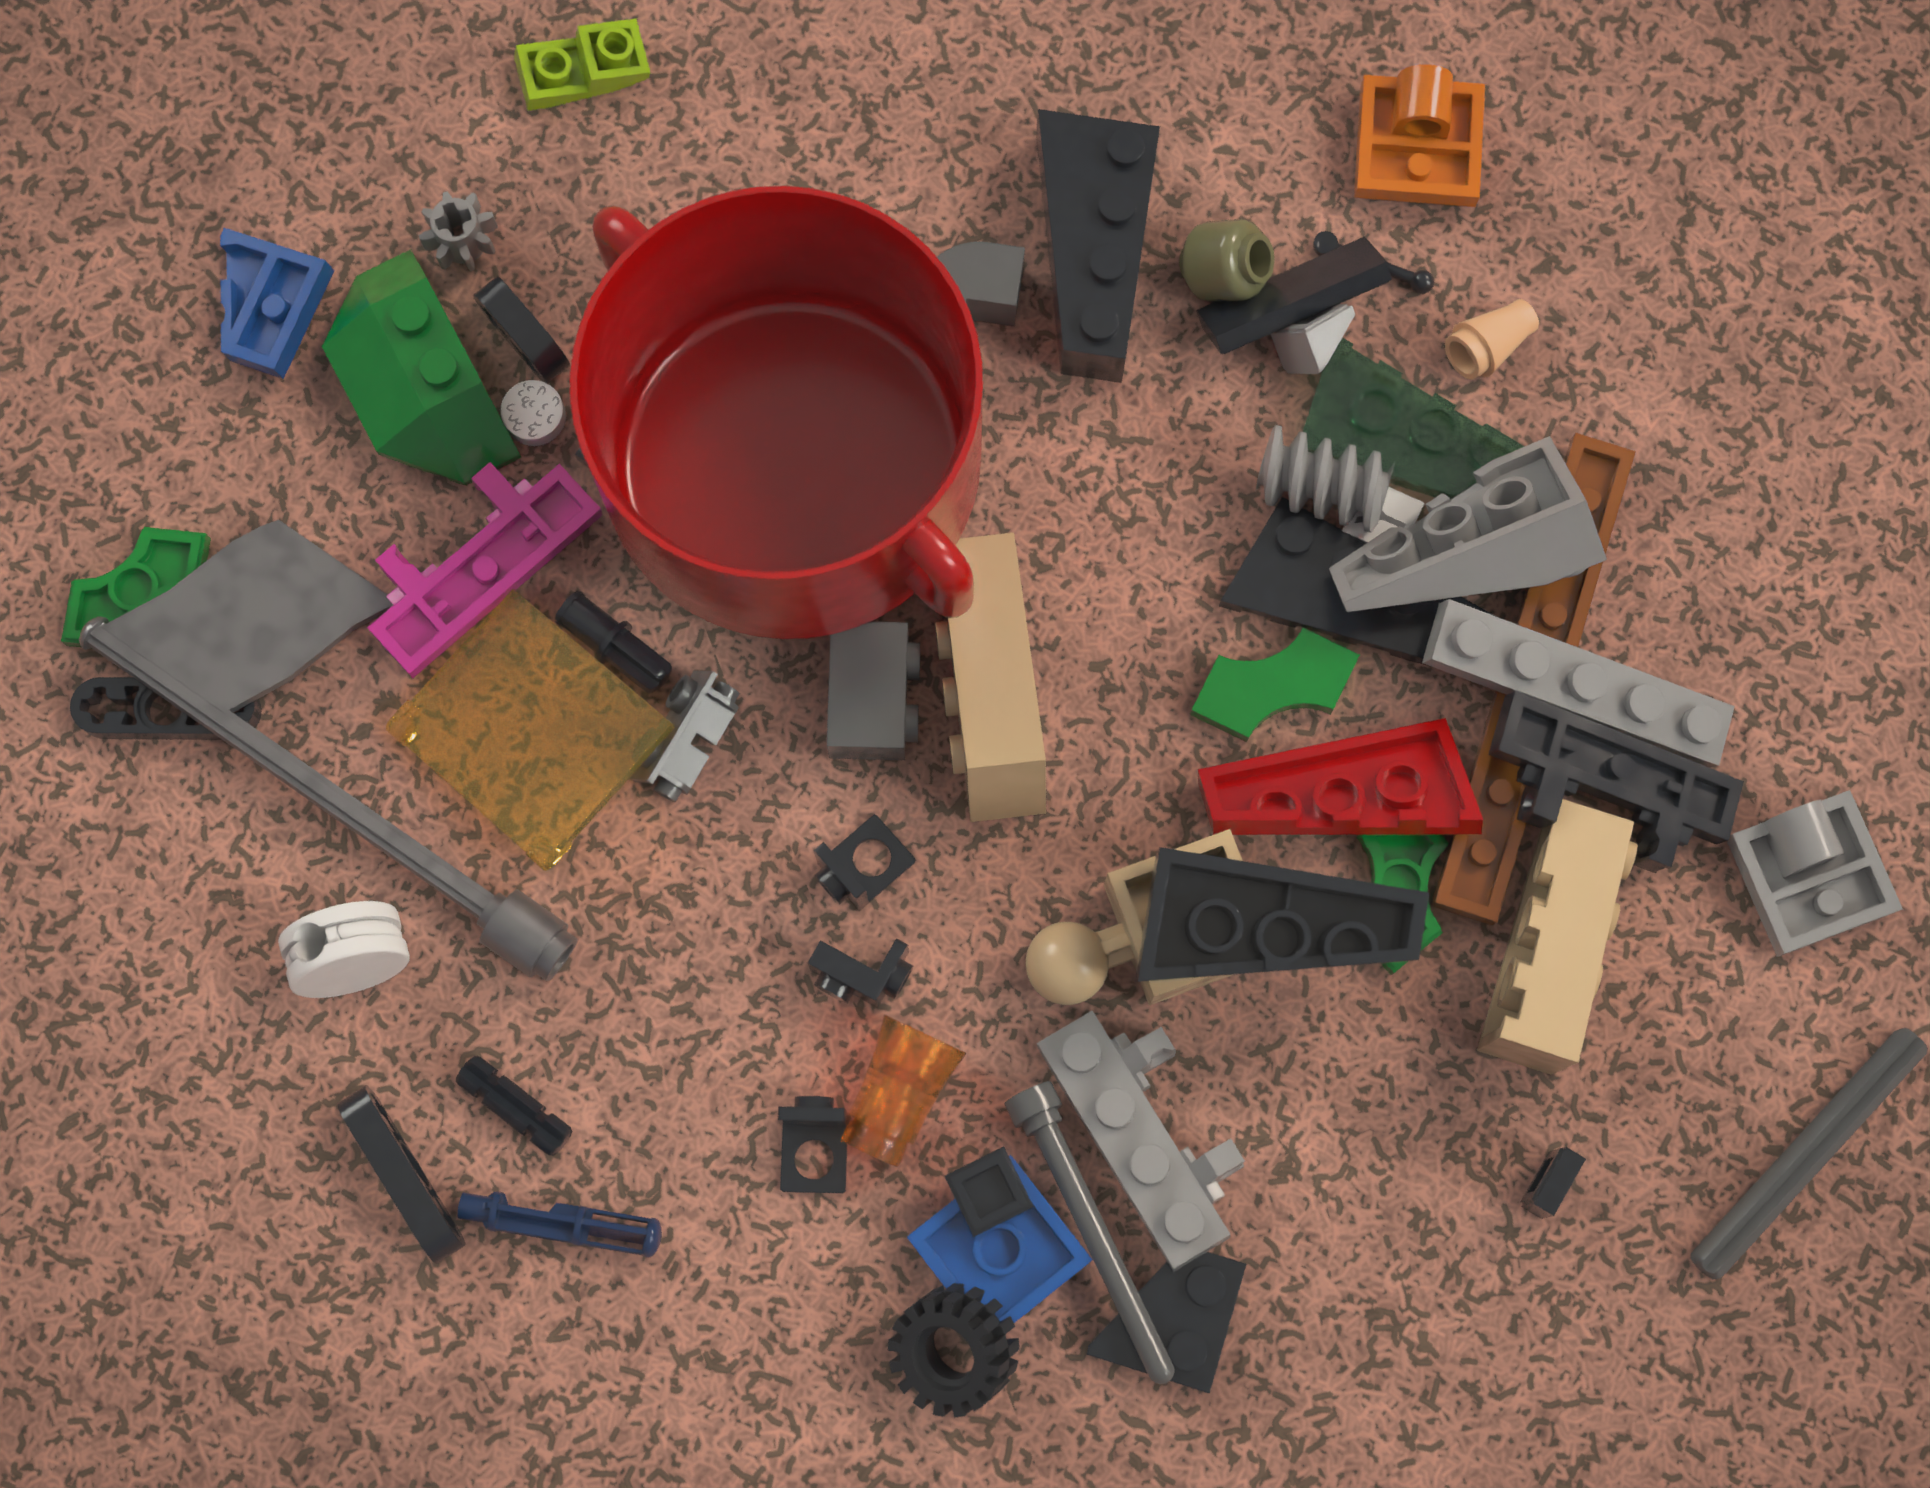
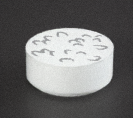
(533, 413)

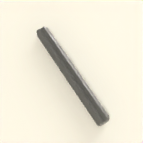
(1808, 1153)

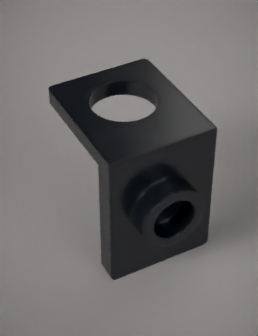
(842, 878)
(807, 1121)

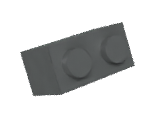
(870, 692)

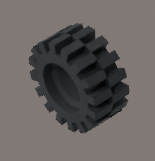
(928, 1371)

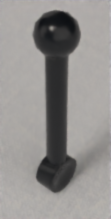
(1420, 281)

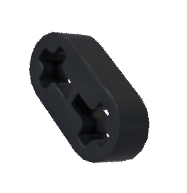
(521, 330)

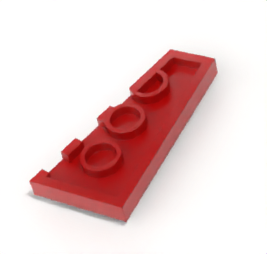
(1358, 785)

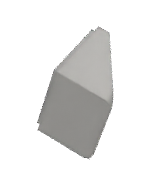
(1312, 341)

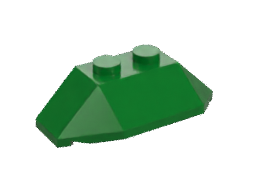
(414, 376)

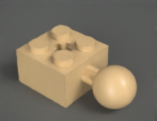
(1072, 961)

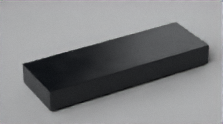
(1296, 295)

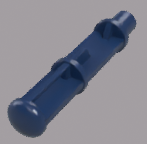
(561, 1223)

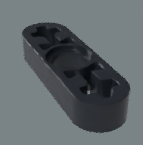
(119, 723)
(401, 1174)

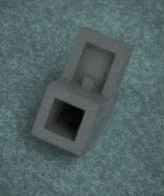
(987, 278)

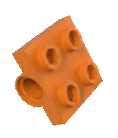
(1420, 138)

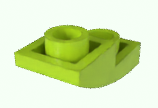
(591, 64)

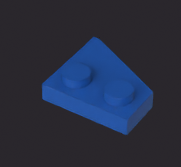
(267, 301)

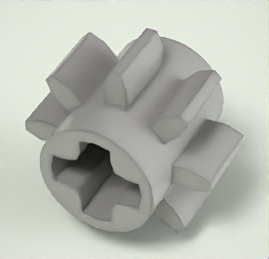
(463, 248)

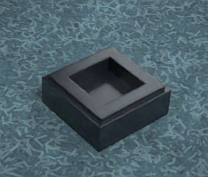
(1552, 1182)
(988, 1191)

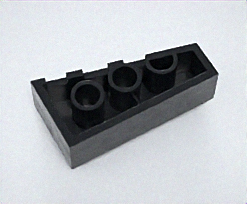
(1095, 218)

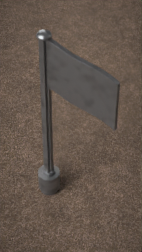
(255, 624)

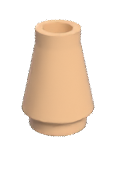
(1489, 339)

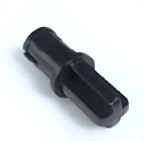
(613, 642)

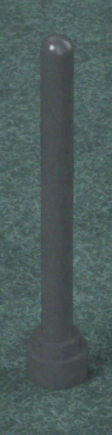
(1038, 1115)

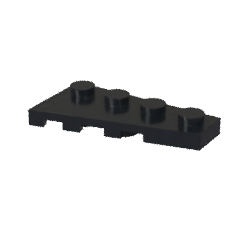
(1292, 585)

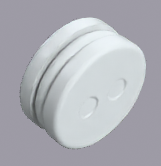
(343, 949)

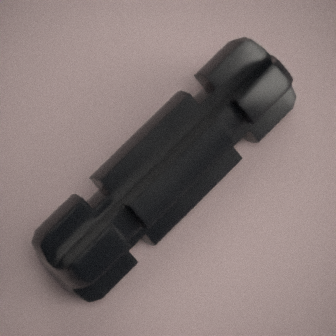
(513, 1105)

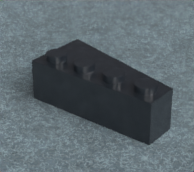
(1257, 918)

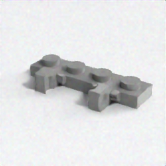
(1163, 1184)

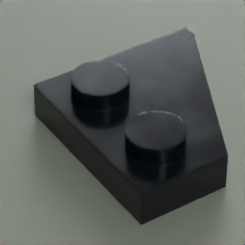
(1190, 1315)

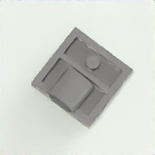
(1813, 873)

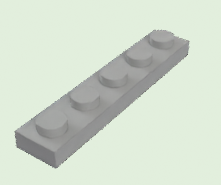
(1578, 681)

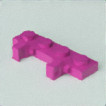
(450, 599)

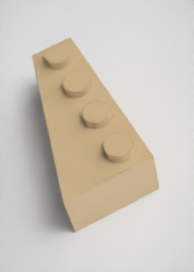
(994, 688)
(1559, 940)

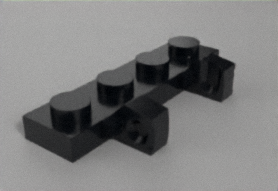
(1571, 753)

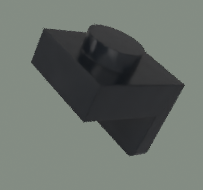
(844, 976)

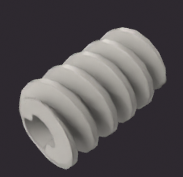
(1324, 479)

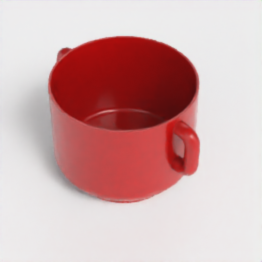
(782, 410)

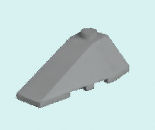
(1506, 532)

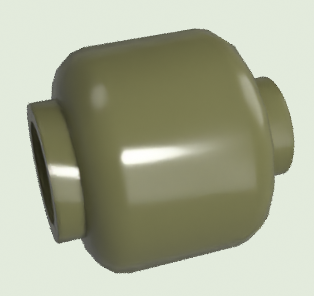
(1226, 260)

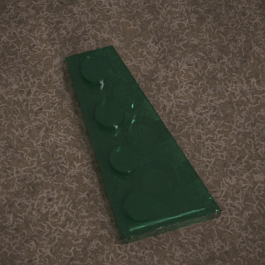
(1382, 412)

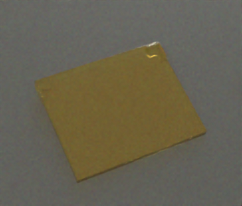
(530, 729)

